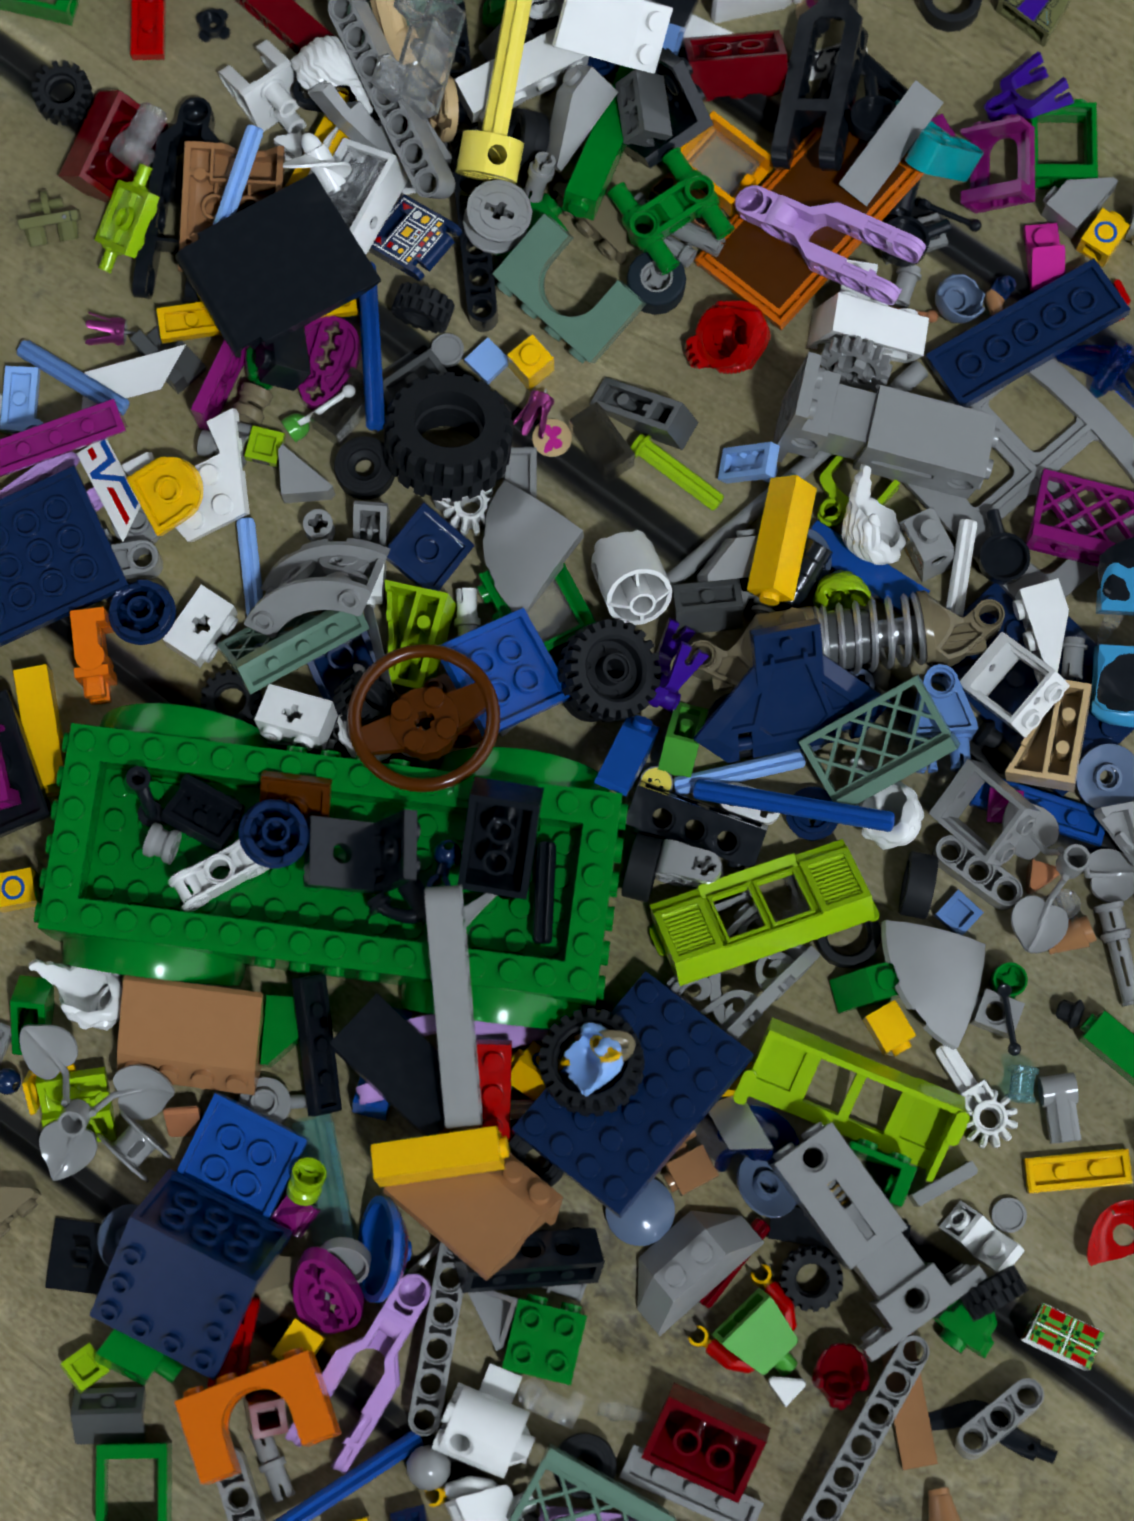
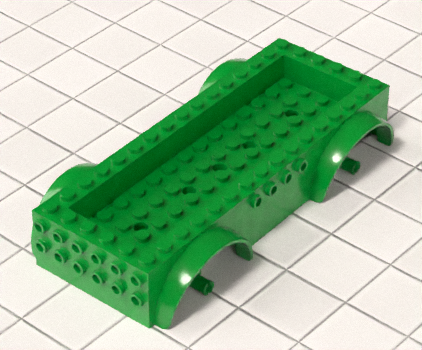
(127, 920)

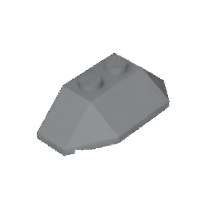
(691, 1264)

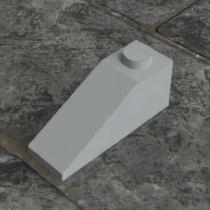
(576, 110)

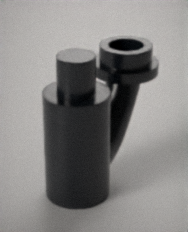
(137, 783)
(414, 896)

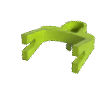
(837, 499)

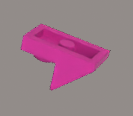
(1043, 254)

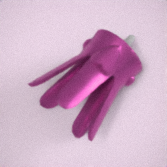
(116, 326)
(538, 403)

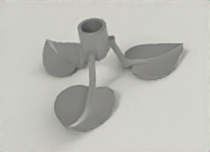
(1040, 923)
(67, 1142)

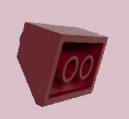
(738, 64)
(90, 163)
(706, 1443)

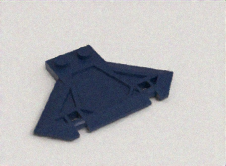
(786, 696)

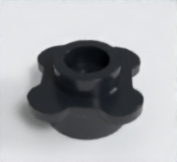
(211, 16)

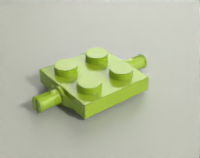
(126, 218)

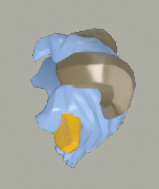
(597, 1056)

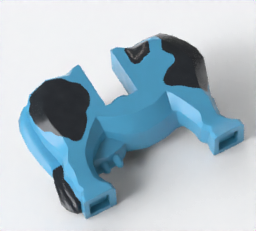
(1114, 664)

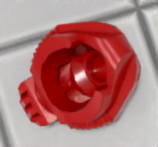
(729, 337)

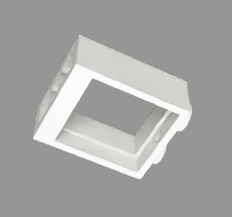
(1003, 655)

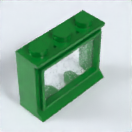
(554, 615)

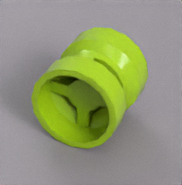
(306, 1181)

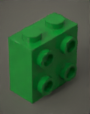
(545, 1339)

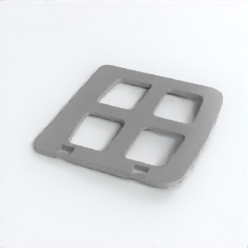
(1092, 424)

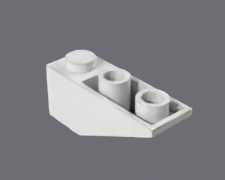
(1045, 620)

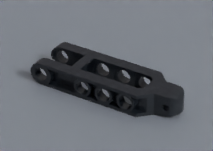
(830, 113)
(195, 124)

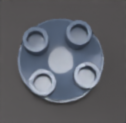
(646, 1218)

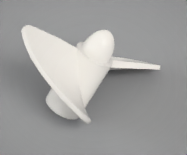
(321, 162)

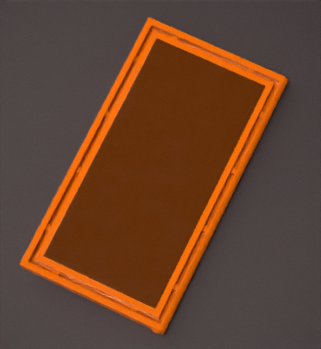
(773, 271)

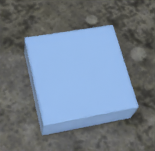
(487, 361)

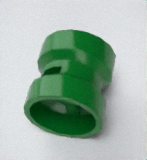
(1010, 974)

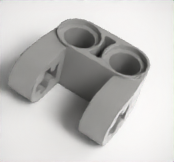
(683, 865)

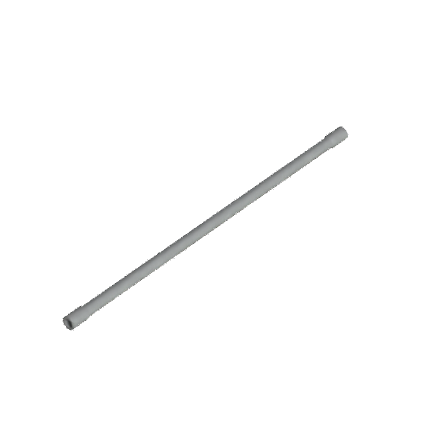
(904, 381)

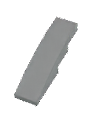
(351, 118)

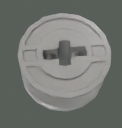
(497, 198)
(134, 1146)

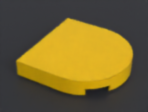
(168, 492)

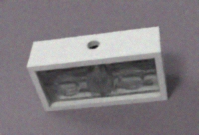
(368, 190)

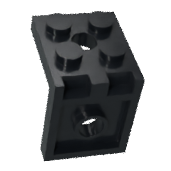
(685, 108)
(377, 854)

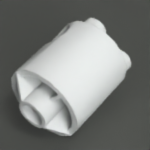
(631, 577)
(484, 1431)

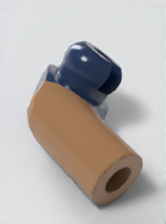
(999, 293)

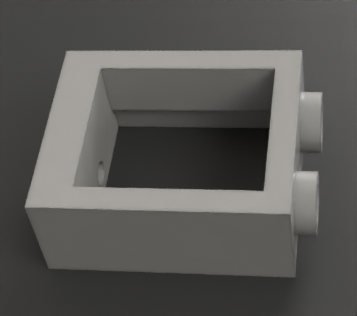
(959, 795)

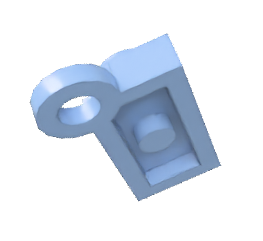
(20, 399)

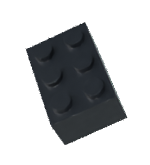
(500, 837)

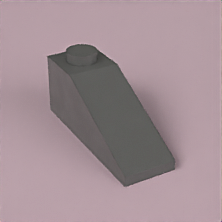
(646, 412)

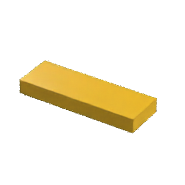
(1078, 1171)

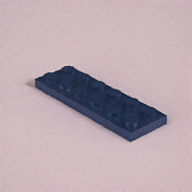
(1027, 334)

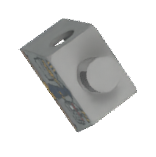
(926, 542)

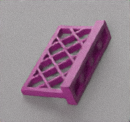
(60, 436)
(1068, 542)

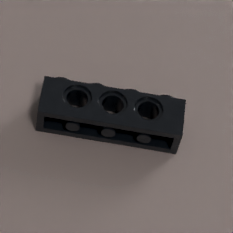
(748, 832)
(542, 1261)

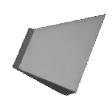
(495, 1313)

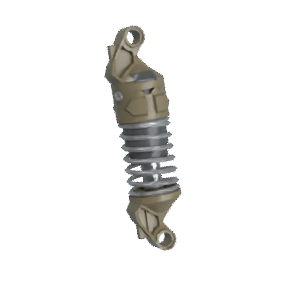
(858, 638)

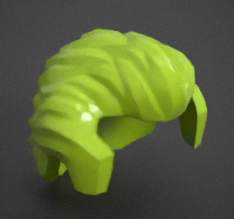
(842, 588)

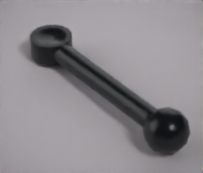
(974, 225)
(1004, 991)

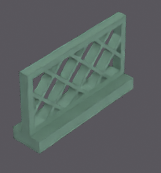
(291, 649)
(895, 769)
(593, 1482)

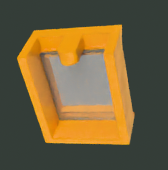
(728, 160)

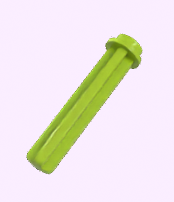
(677, 472)

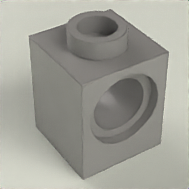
(981, 1020)

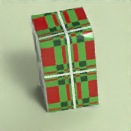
(1063, 1336)

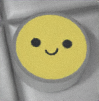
(658, 778)

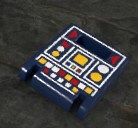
(414, 236)

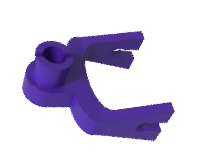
(1011, 103)
(673, 679)

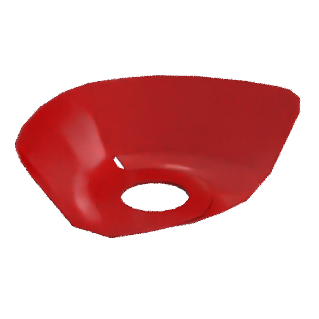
(1101, 1242)

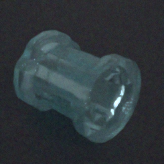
(1022, 1084)

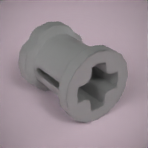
(312, 520)

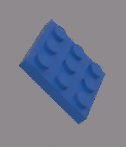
(515, 664)
(242, 1155)

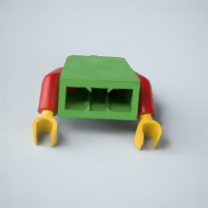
(756, 1333)

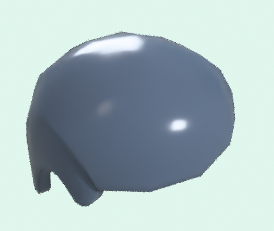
(959, 299)

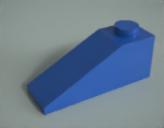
(627, 754)

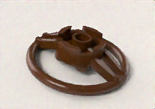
(449, 715)

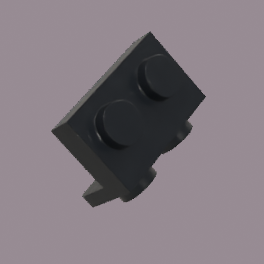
(203, 813)

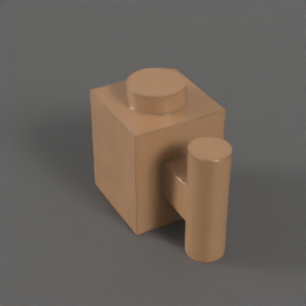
(689, 1169)

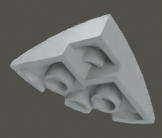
(525, 545)
(936, 975)

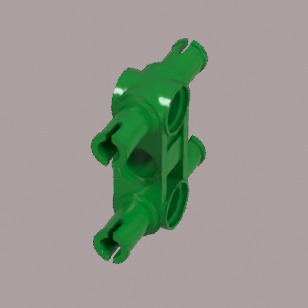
(670, 211)

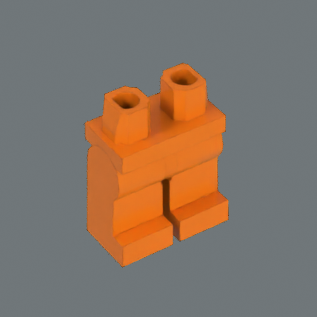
(91, 654)

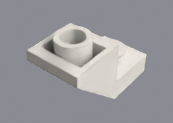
(981, 1238)

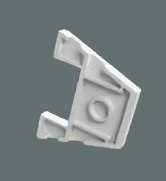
(222, 478)

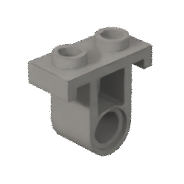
(128, 554)

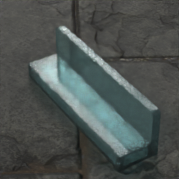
(335, 1213)

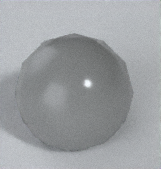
(428, 1468)

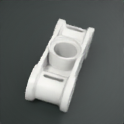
(205, 886)

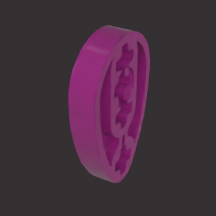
(333, 376)
(311, 1288)

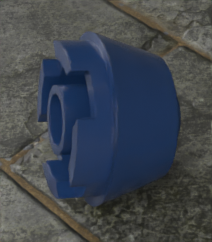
(142, 613)
(273, 833)

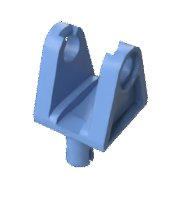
(955, 711)

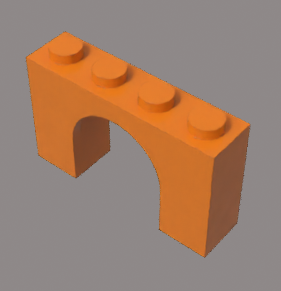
(208, 1412)

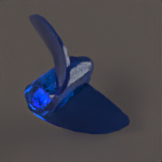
(1105, 365)
(775, 1128)

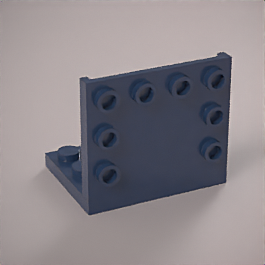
(187, 1272)

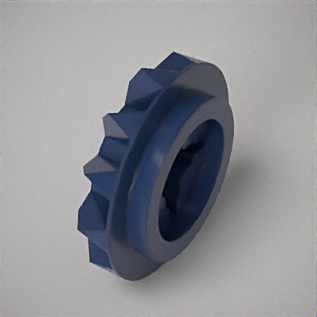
(801, 825)

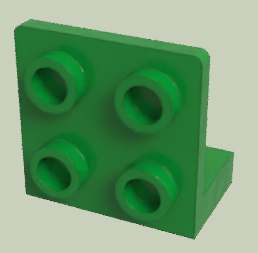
(895, 1186)

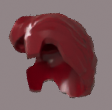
(841, 1374)

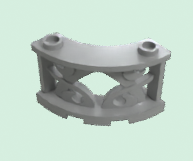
(299, 587)
(788, 970)

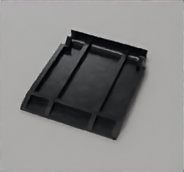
(277, 266)

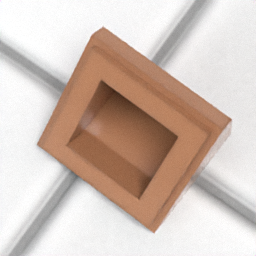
(1039, 875)

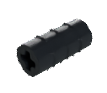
(813, 562)

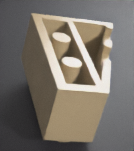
(1053, 749)

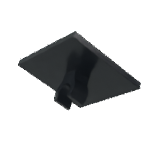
(75, 1257)

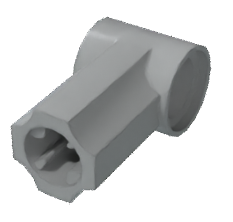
(1059, 1097)

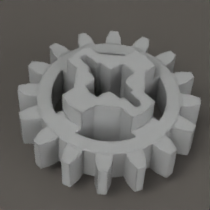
(857, 362)

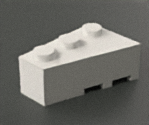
(896, 330)

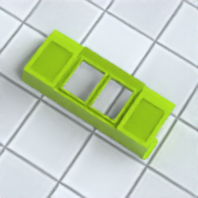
(698, 945)
(919, 1127)

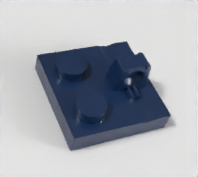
(428, 549)

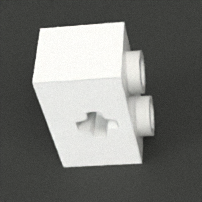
(202, 609)
(296, 718)

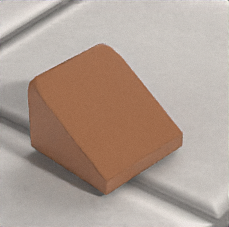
(182, 1120)

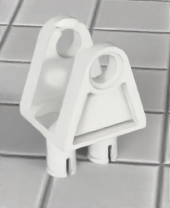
(271, 96)

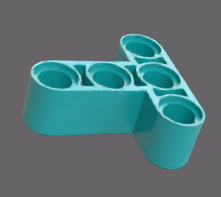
(943, 154)

